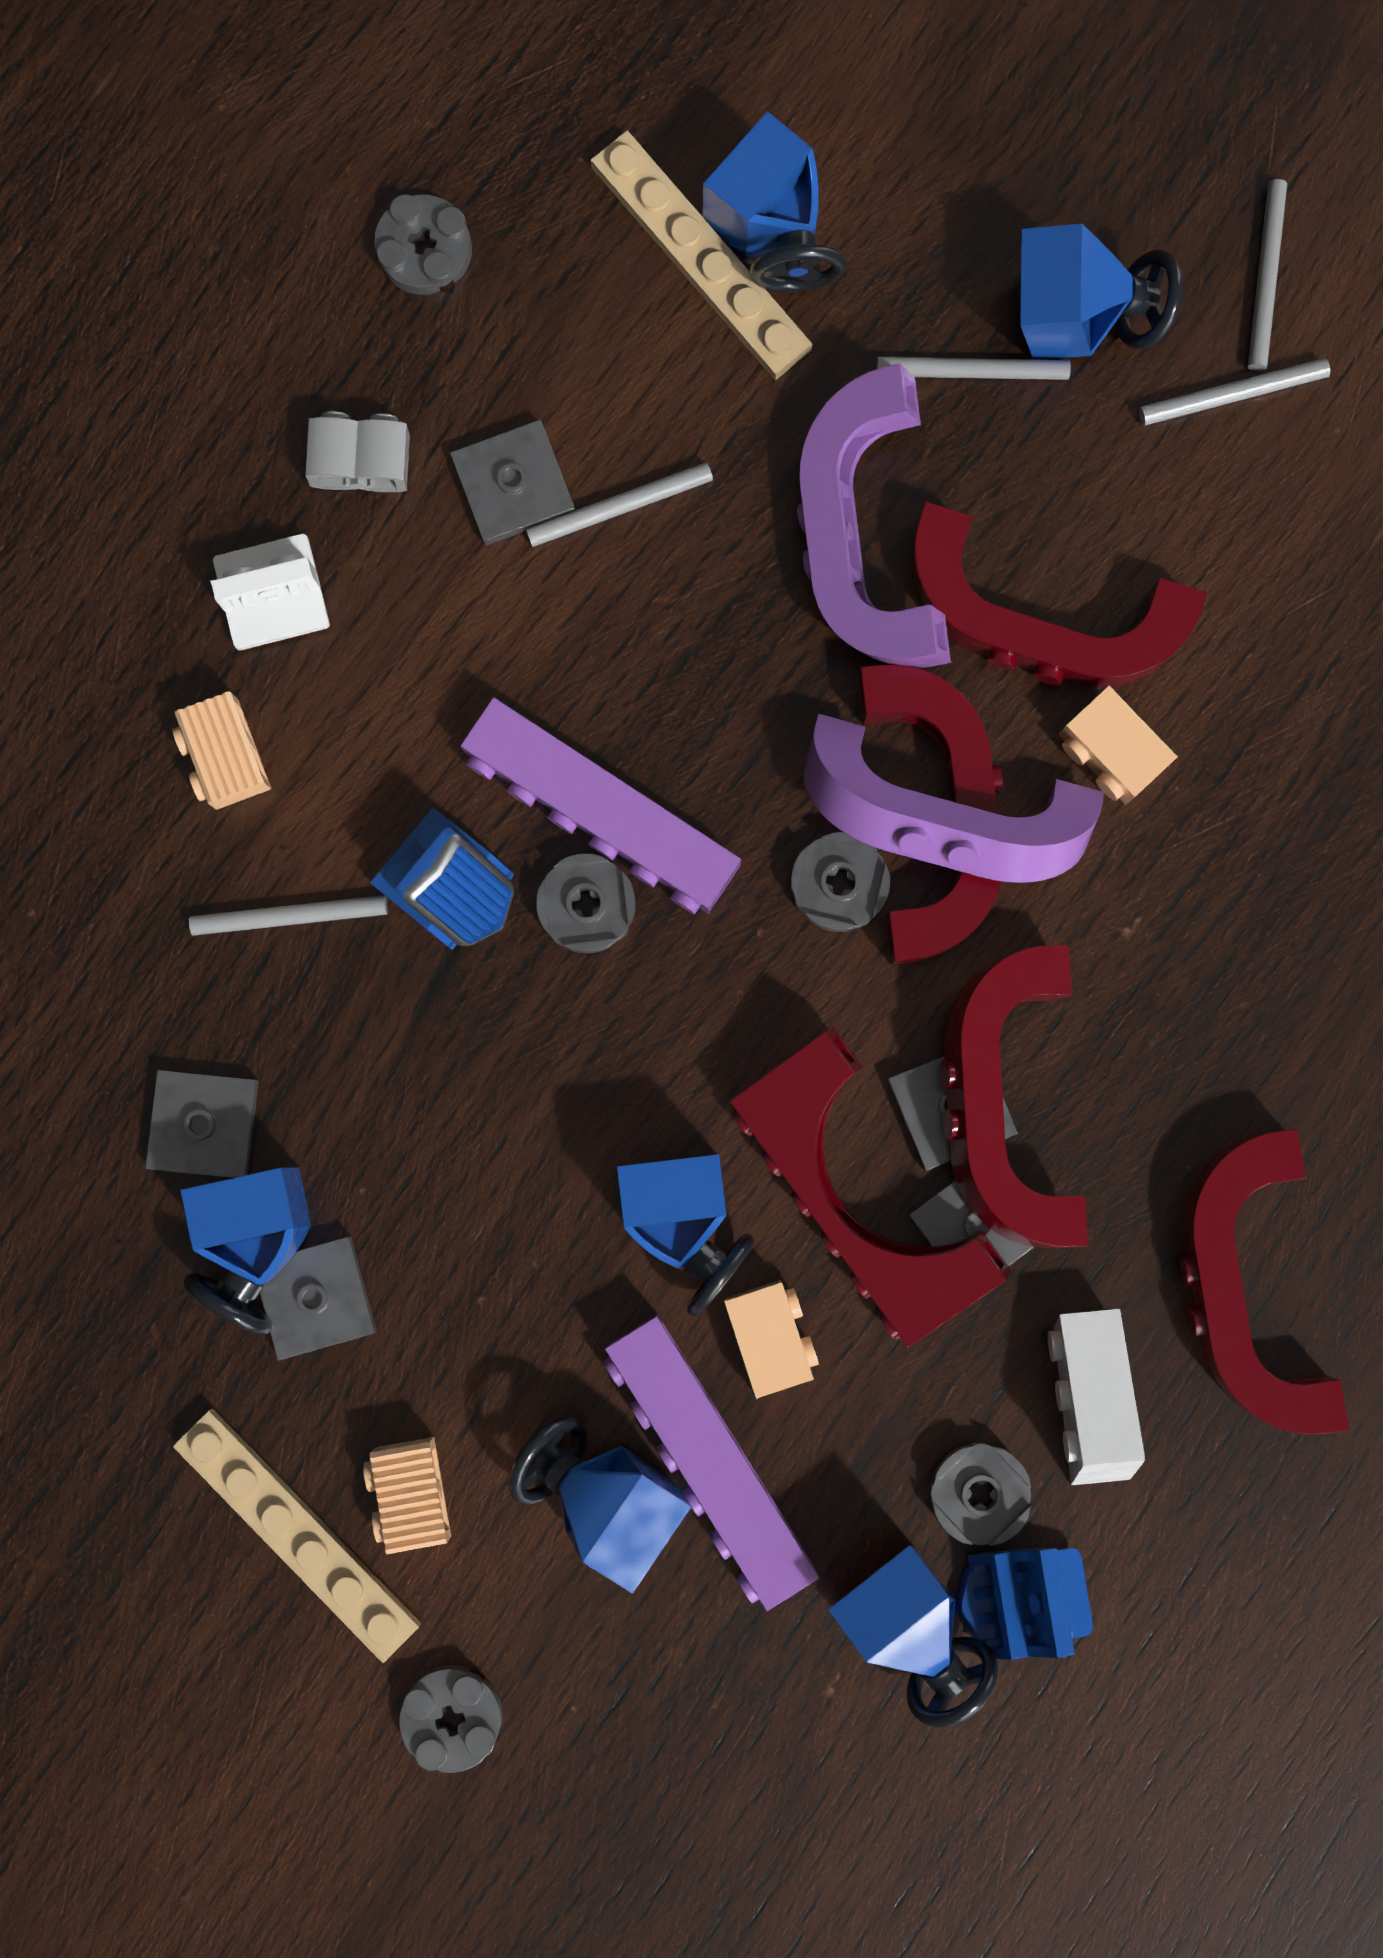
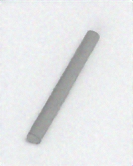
(1267, 275)
(981, 367)
(1234, 391)
(619, 504)
(288, 915)

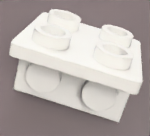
(270, 592)

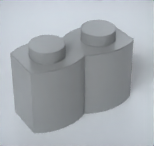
(357, 453)

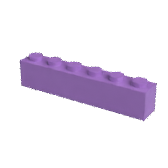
(600, 806)
(711, 1462)

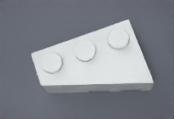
(1096, 1397)

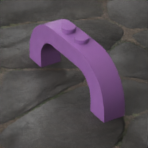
(838, 437)
(941, 829)

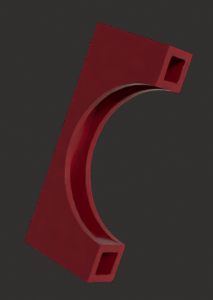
(909, 1283)

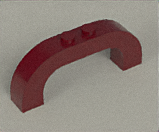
(1034, 644)
(940, 709)
(976, 1101)
(1219, 1306)

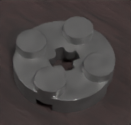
(418, 216)
(563, 886)
(816, 898)
(981, 1523)
(437, 1746)

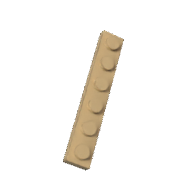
(701, 255)
(297, 1535)

